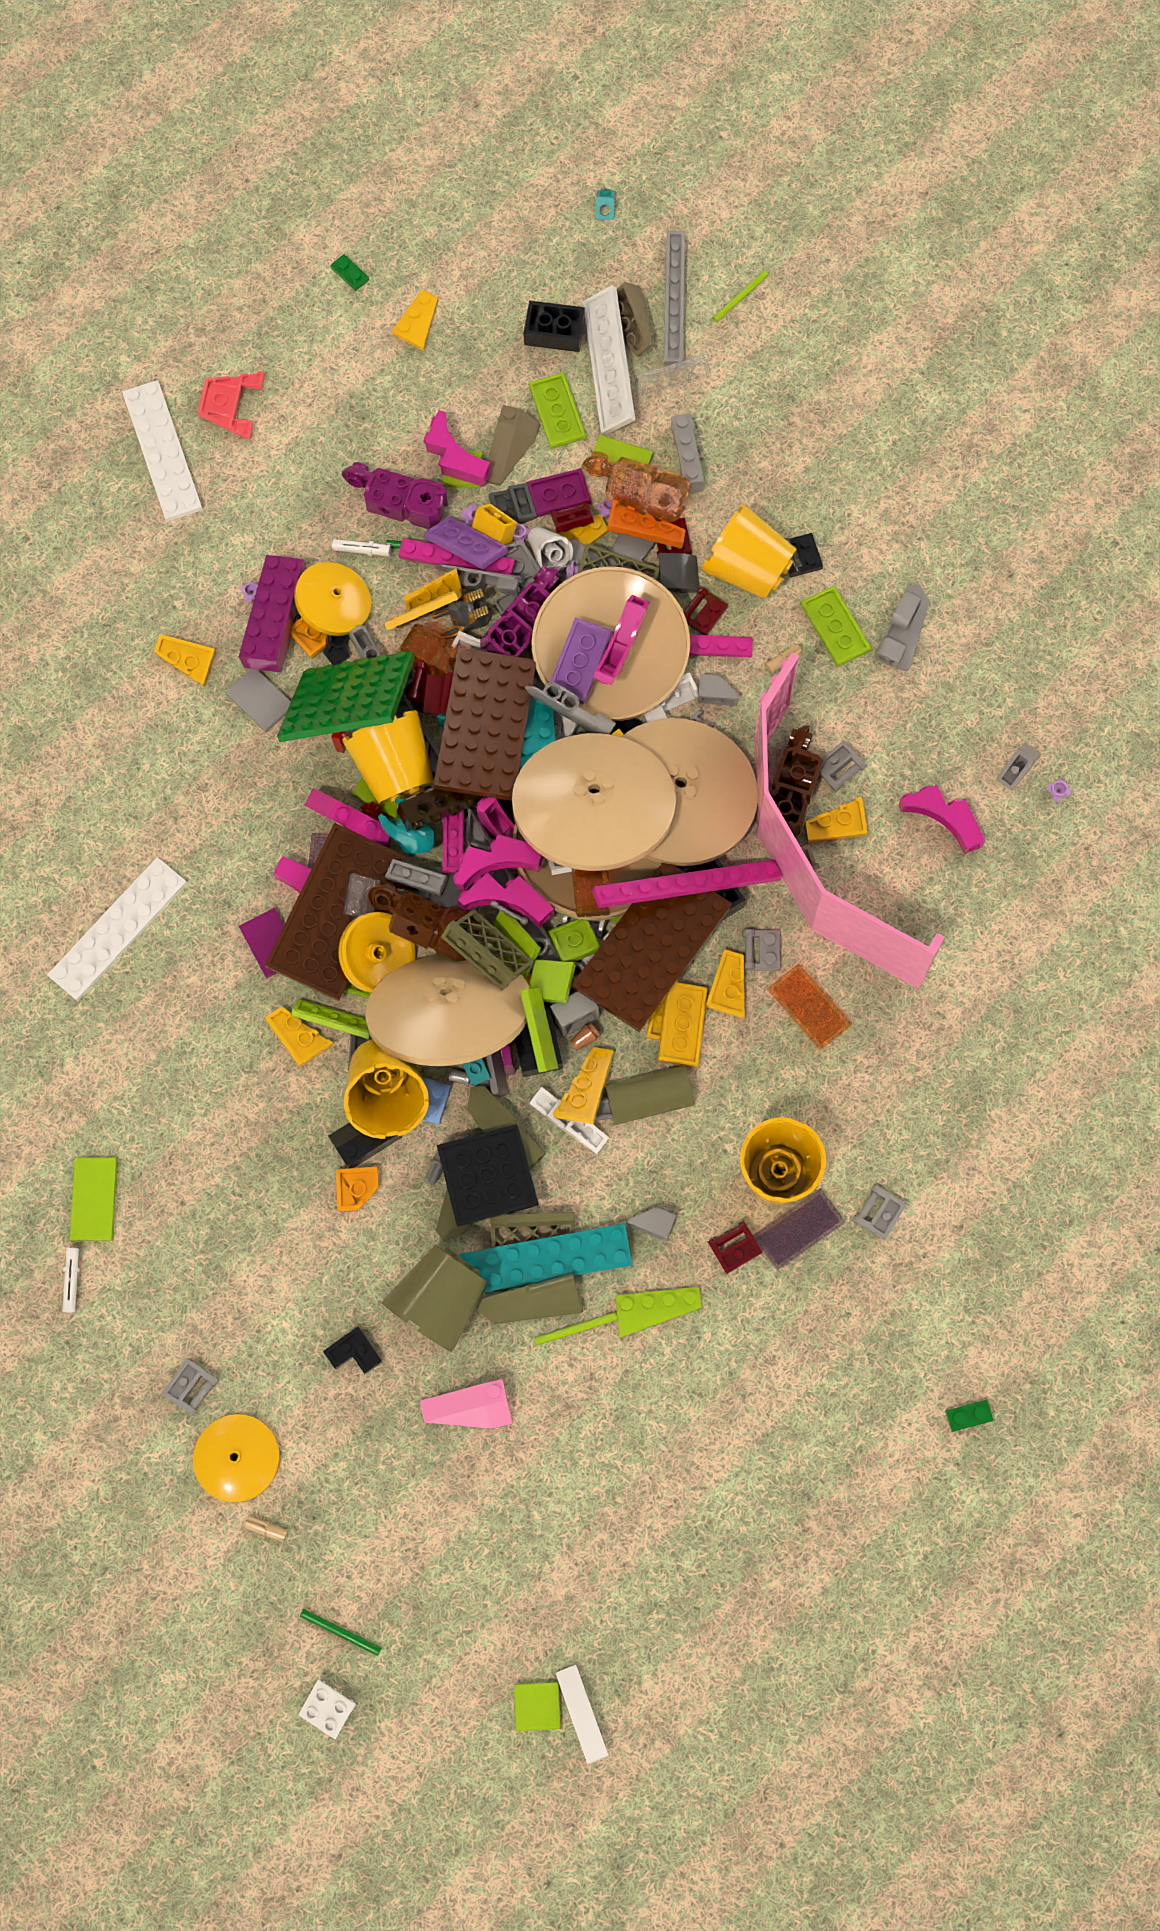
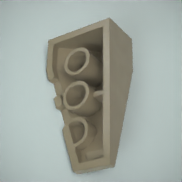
(634, 318)
(511, 440)

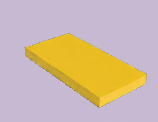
(423, 609)
(682, 1025)

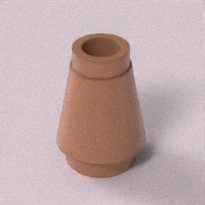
(585, 1036)

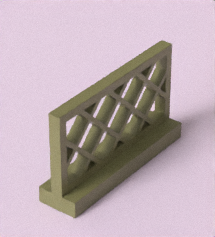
(619, 559)
(481, 955)
(526, 1220)

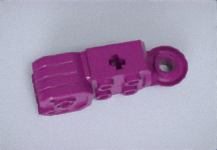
(398, 495)
(515, 627)

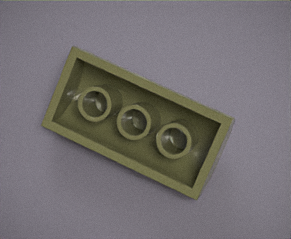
(649, 1095)

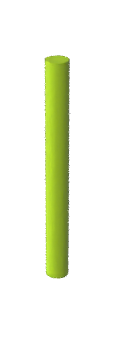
(740, 296)
(575, 1328)

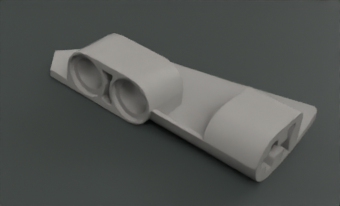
(629, 547)
(505, 583)
(904, 629)
(593, 724)

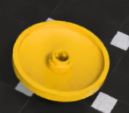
(332, 598)
(372, 952)
(256, 1460)

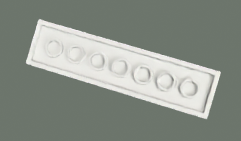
(609, 360)
(162, 451)
(117, 929)

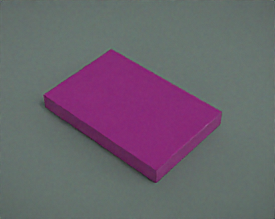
(558, 492)
(262, 935)
(508, 1059)

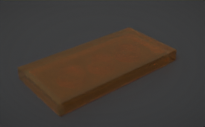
(809, 1007)

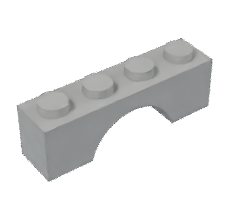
(687, 451)

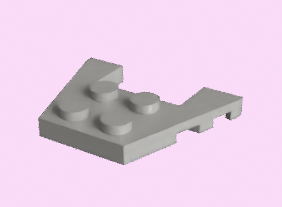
(524, 566)

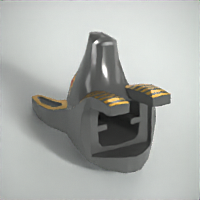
(465, 614)

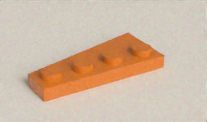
(641, 526)

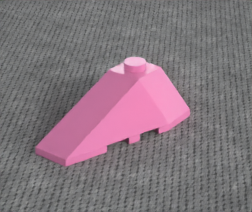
(472, 1407)

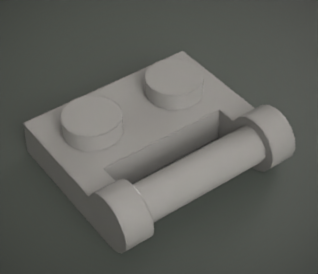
(837, 760)
(768, 950)
(886, 1215)
(184, 1382)

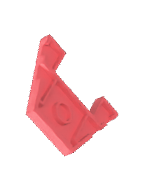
(221, 400)

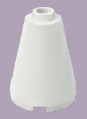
(550, 548)

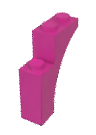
(454, 460)
(622, 640)
(347, 816)
(955, 817)
(494, 818)
(503, 854)
(291, 873)
(516, 896)

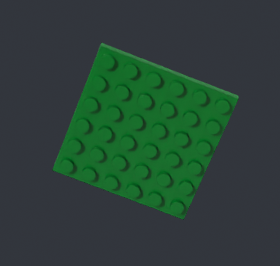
(347, 696)

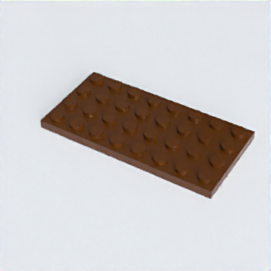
(484, 724)
(312, 934)
(649, 952)

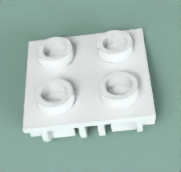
(327, 1709)

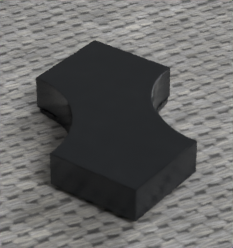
(337, 650)

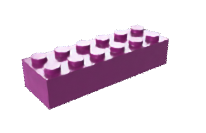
(272, 615)

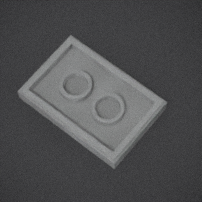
(259, 699)

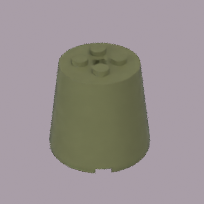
(438, 1296)

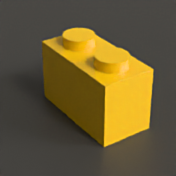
(494, 523)

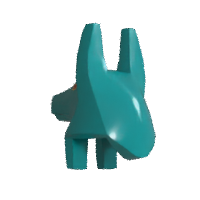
(412, 841)

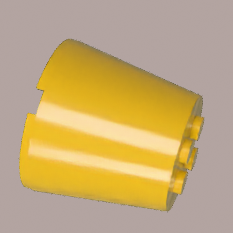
(750, 554)
(392, 758)
(383, 1093)
(784, 1146)

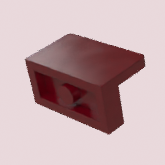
(437, 694)

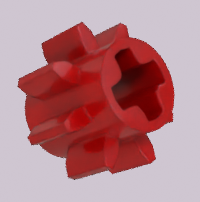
(372, 810)

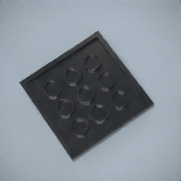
(487, 1175)

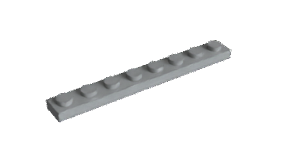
(674, 297)

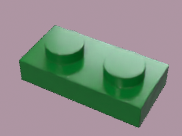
(349, 272)
(969, 1415)

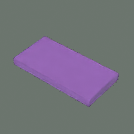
(466, 542)
(581, 657)

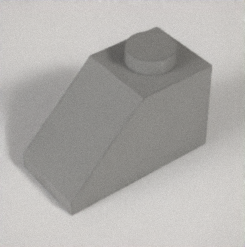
(715, 690)
(1018, 766)
(654, 1222)

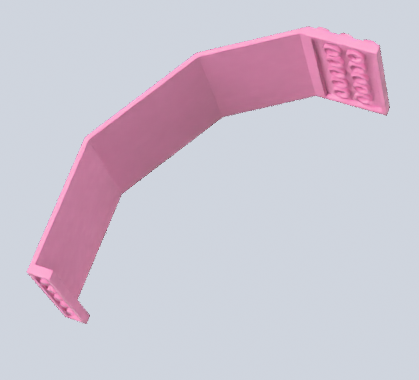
(823, 910)

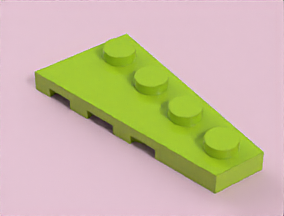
(652, 1308)

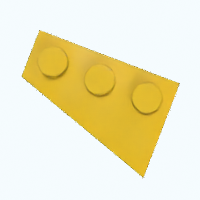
(433, 590)
(840, 823)
(728, 985)
(297, 1037)

